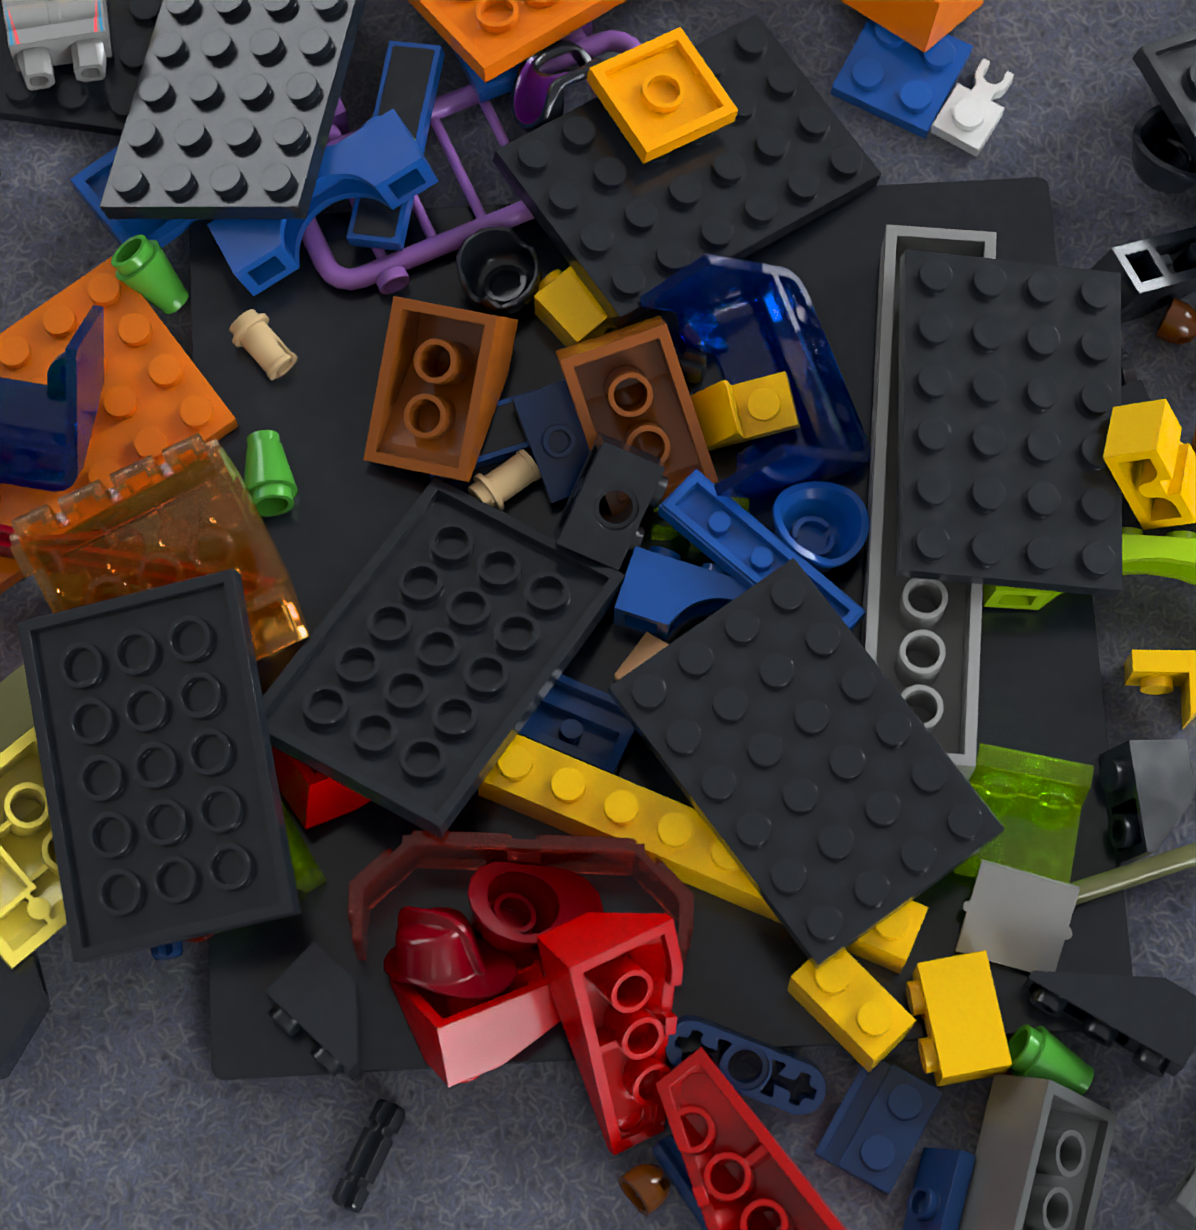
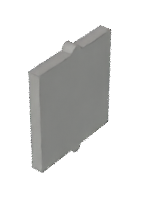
(1017, 917)

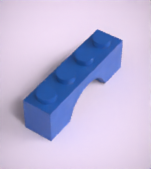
(372, 163)
(666, 592)

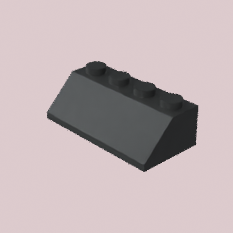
(1037, 1158)

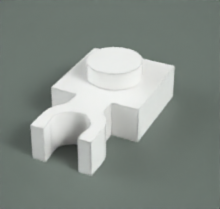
(970, 114)

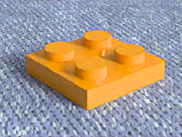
(662, 95)

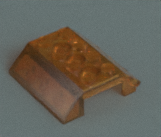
(158, 531)

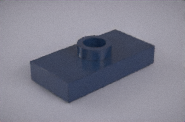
(553, 437)
(939, 1190)

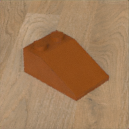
(438, 387)
(637, 393)

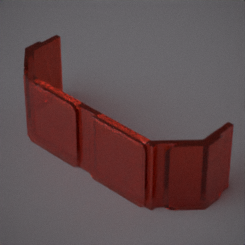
(477, 849)

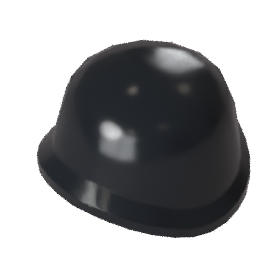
(1161, 155)

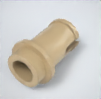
(262, 343)
(505, 480)

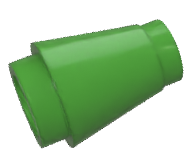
(147, 270)
(268, 474)
(1042, 1055)

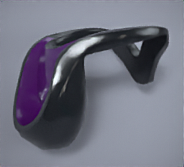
(540, 96)

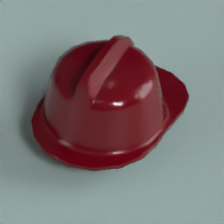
(523, 901)
(443, 955)

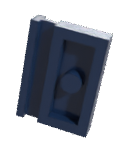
(581, 724)
(878, 1125)

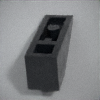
(1153, 271)

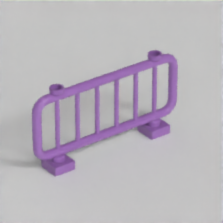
(391, 270)

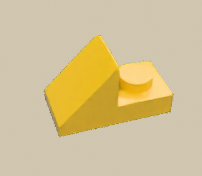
(745, 410)
(1162, 670)

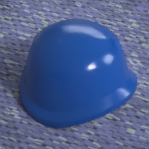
(821, 523)

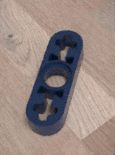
(790, 1065)

